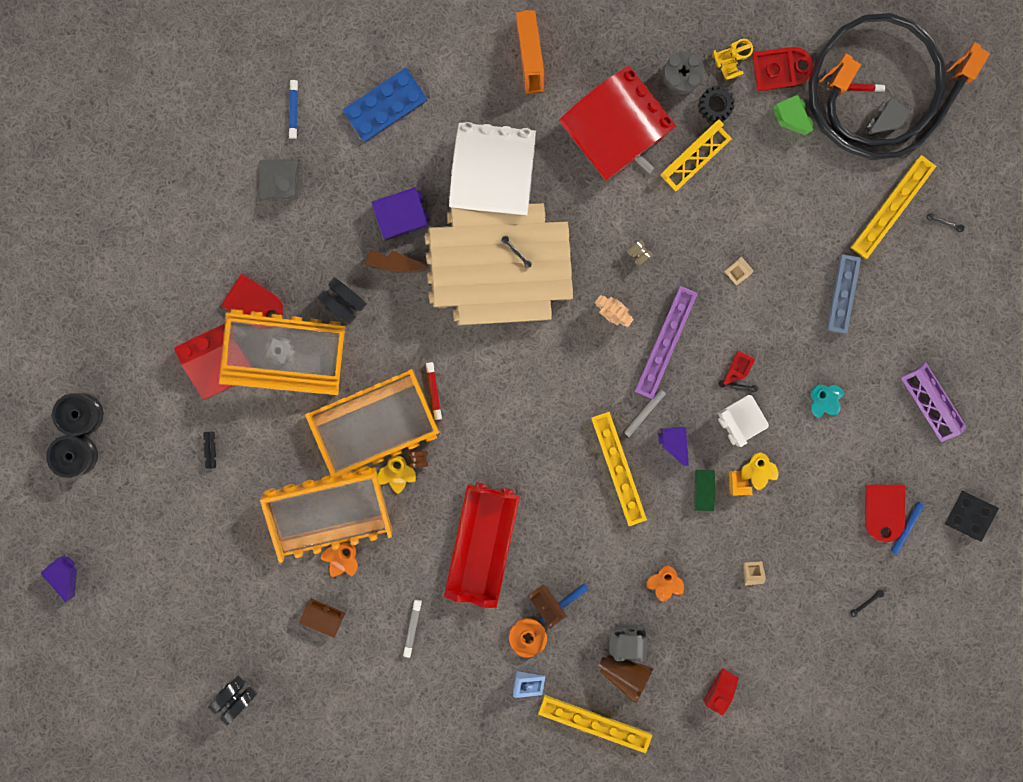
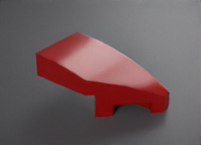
(739, 367)

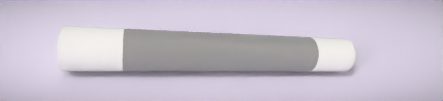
(412, 628)

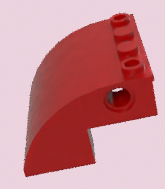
(617, 122)

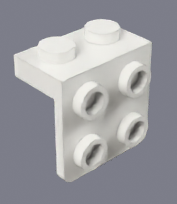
(742, 420)

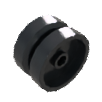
(341, 301)
(77, 414)
(71, 456)
(232, 700)

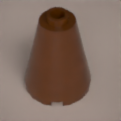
(626, 675)

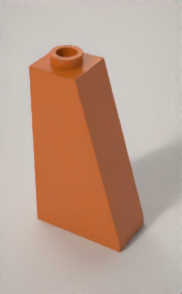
(530, 51)

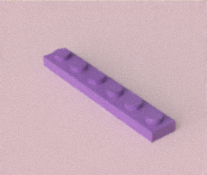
(666, 342)

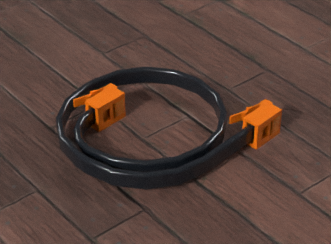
(846, 69)

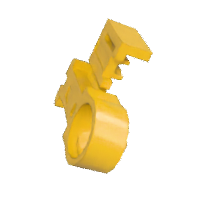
(730, 61)

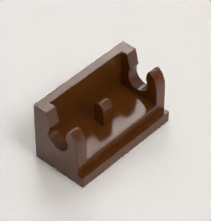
(547, 606)
(322, 617)

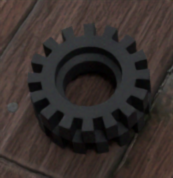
(716, 92)

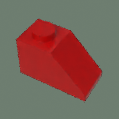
(721, 692)

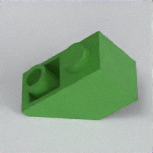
(792, 115)

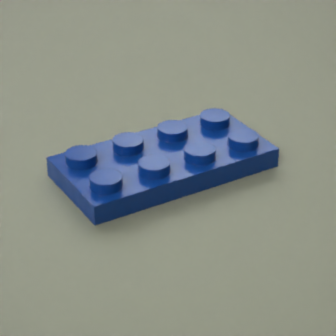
(385, 105)

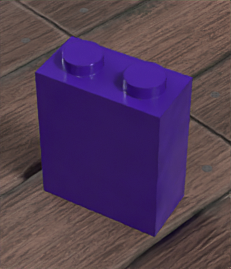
(400, 213)

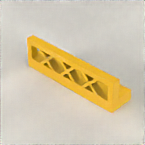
(686, 155)

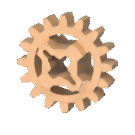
(614, 311)

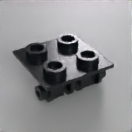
(971, 516)

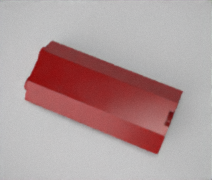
(482, 545)

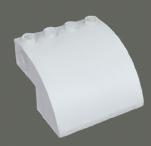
(492, 168)

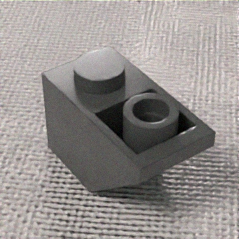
(889, 119)

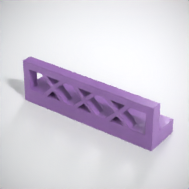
(940, 400)

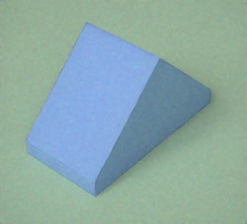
(528, 685)

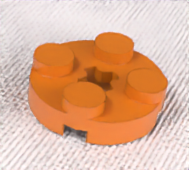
(534, 646)

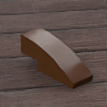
(394, 263)

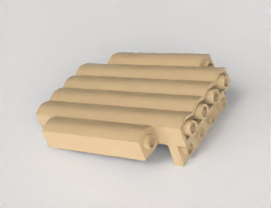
(487, 277)

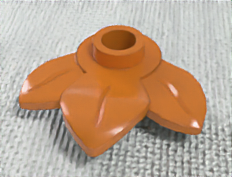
(339, 561)
(664, 586)

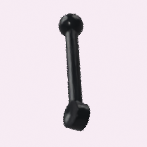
(959, 228)
(505, 240)
(753, 388)
(879, 593)

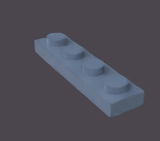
(843, 294)

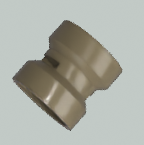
(639, 253)

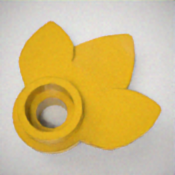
(759, 473)
(396, 477)

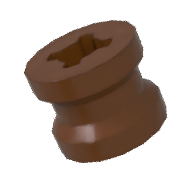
(418, 459)

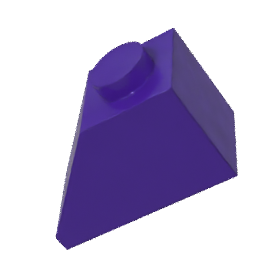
(675, 443)
(62, 577)

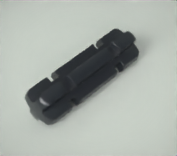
(209, 449)

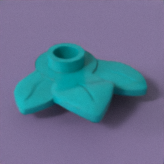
(829, 400)

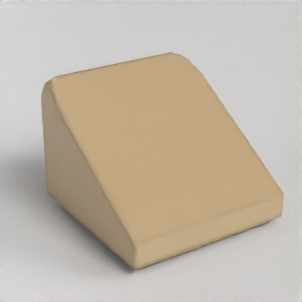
(739, 271)
(754, 573)

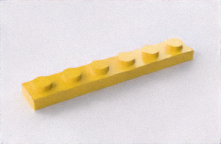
(893, 207)
(618, 468)
(595, 724)

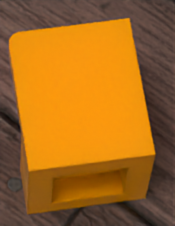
(737, 485)

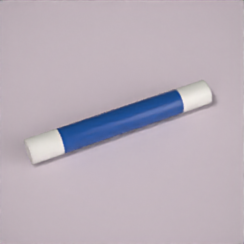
(293, 109)

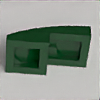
(704, 490)

